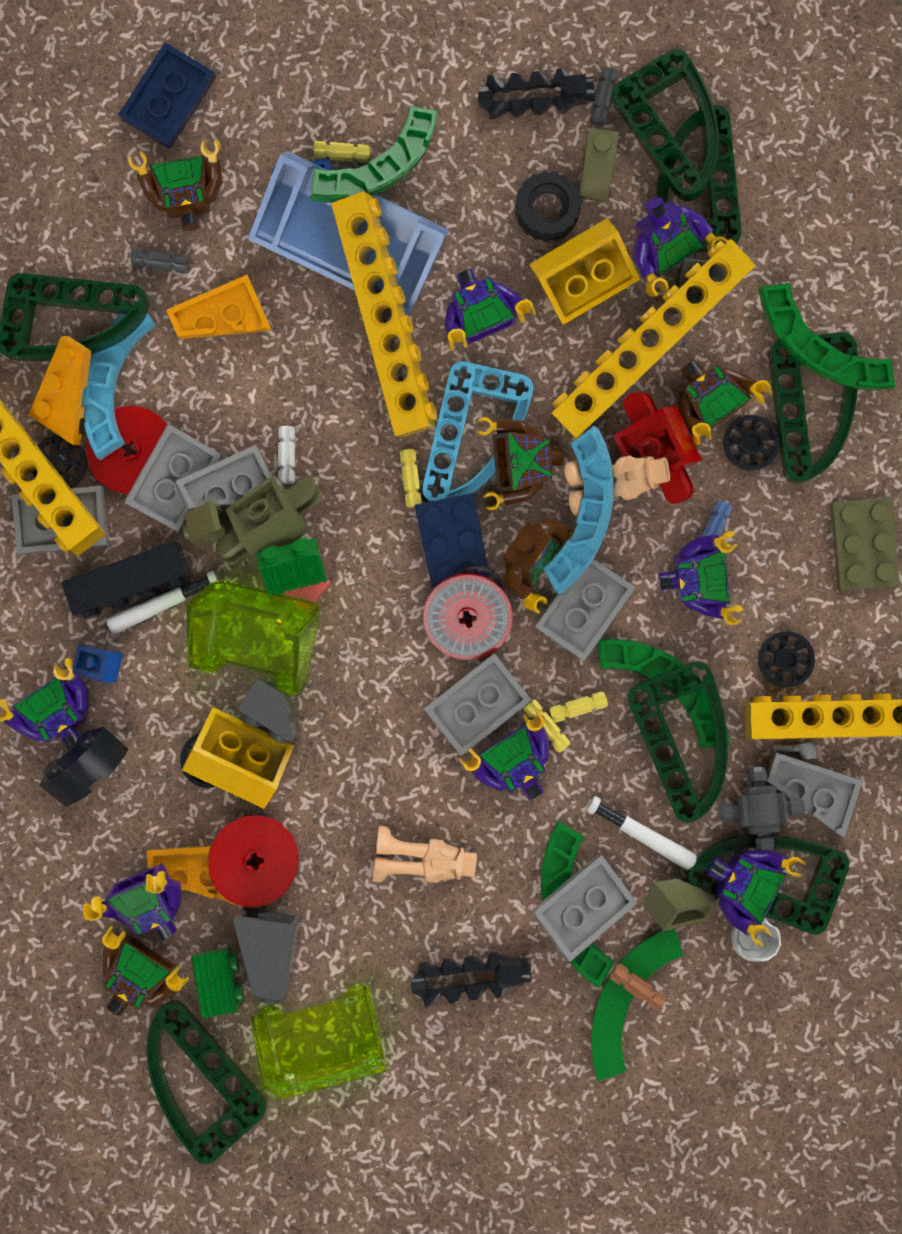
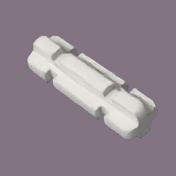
(286, 454)

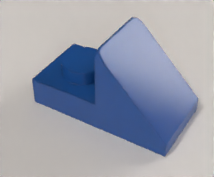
(97, 663)

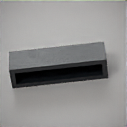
(125, 580)

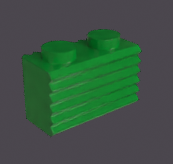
(291, 566)
(217, 981)

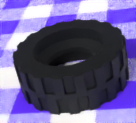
(547, 183)

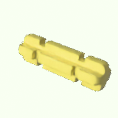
(341, 151)
(410, 477)
(578, 707)
(559, 741)

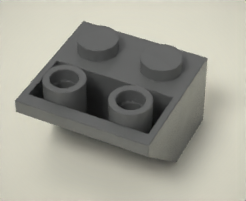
(272, 709)

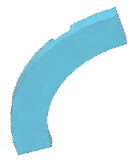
(100, 391)
(593, 513)

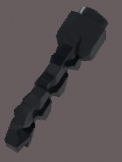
(575, 91)
(508, 973)

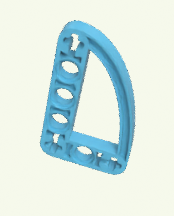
(458, 420)

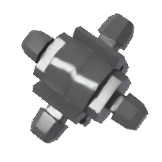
(761, 809)

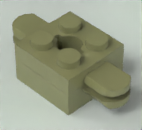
(268, 518)

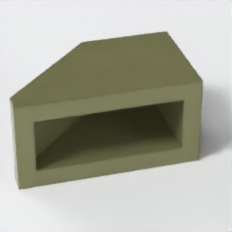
(598, 164)
(205, 524)
(678, 903)

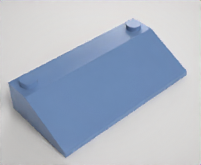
(310, 236)

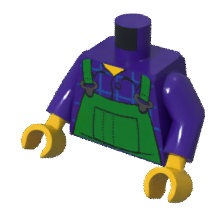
(666, 239)
(482, 309)
(702, 577)
(51, 709)
(514, 759)
(749, 887)
(141, 902)

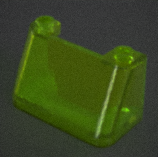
(253, 632)
(319, 1045)

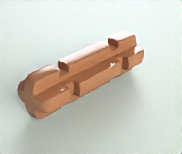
(637, 987)

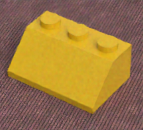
(585, 271)
(238, 758)

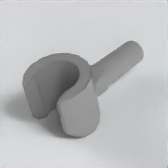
(806, 749)

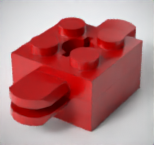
(646, 439)

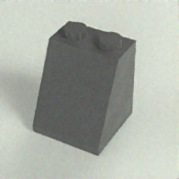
(268, 950)

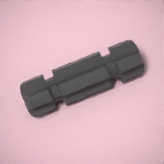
(603, 96)
(160, 260)

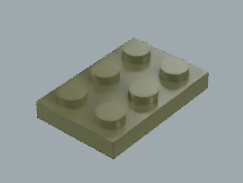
(864, 544)

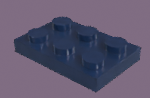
(167, 95)
(450, 536)

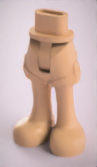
(632, 475)
(438, 862)

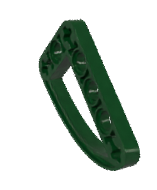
(641, 93)
(715, 191)
(28, 300)
(799, 424)
(664, 736)
(811, 902)
(216, 1077)

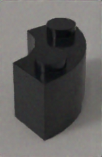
(93, 756)

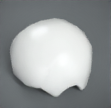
(750, 951)

